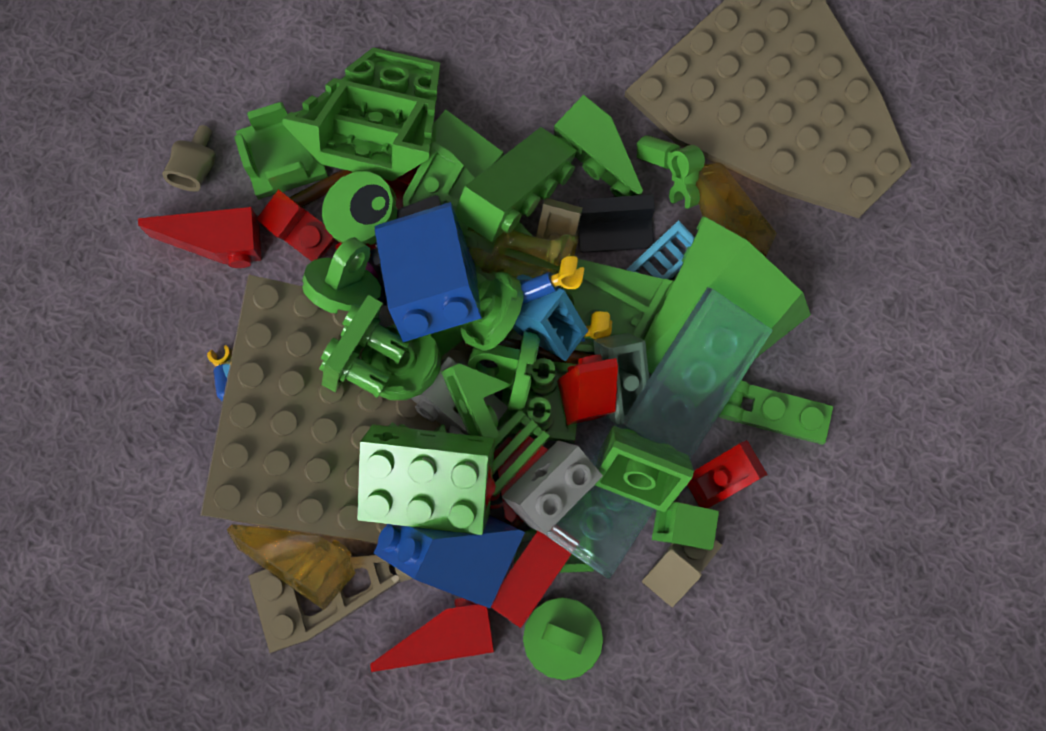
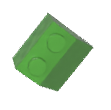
(642, 469)

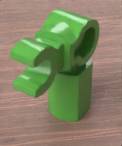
(682, 162)

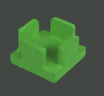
(274, 155)

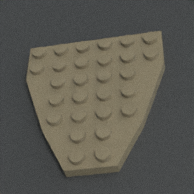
(779, 102)

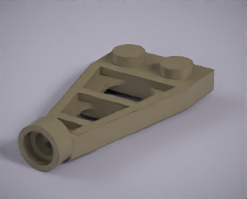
(282, 612)

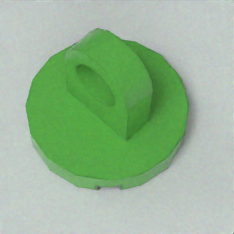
(342, 279)
(513, 367)
(563, 638)

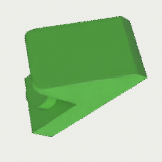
(467, 391)

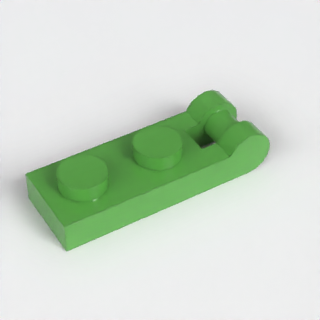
(779, 413)

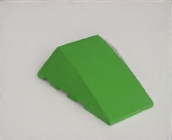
(373, 116)
(738, 273)

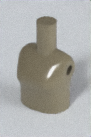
(190, 161)

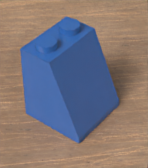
(427, 272)
(453, 561)

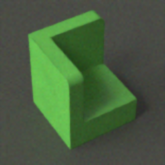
(686, 526)

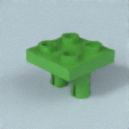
(342, 357)
(544, 402)

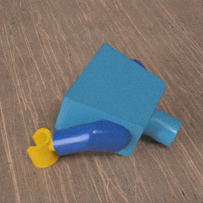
(552, 315)

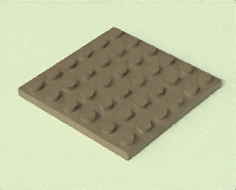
(283, 439)

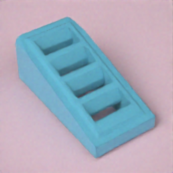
(677, 230)

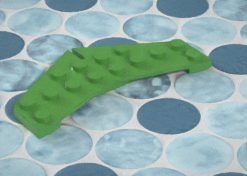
(626, 295)

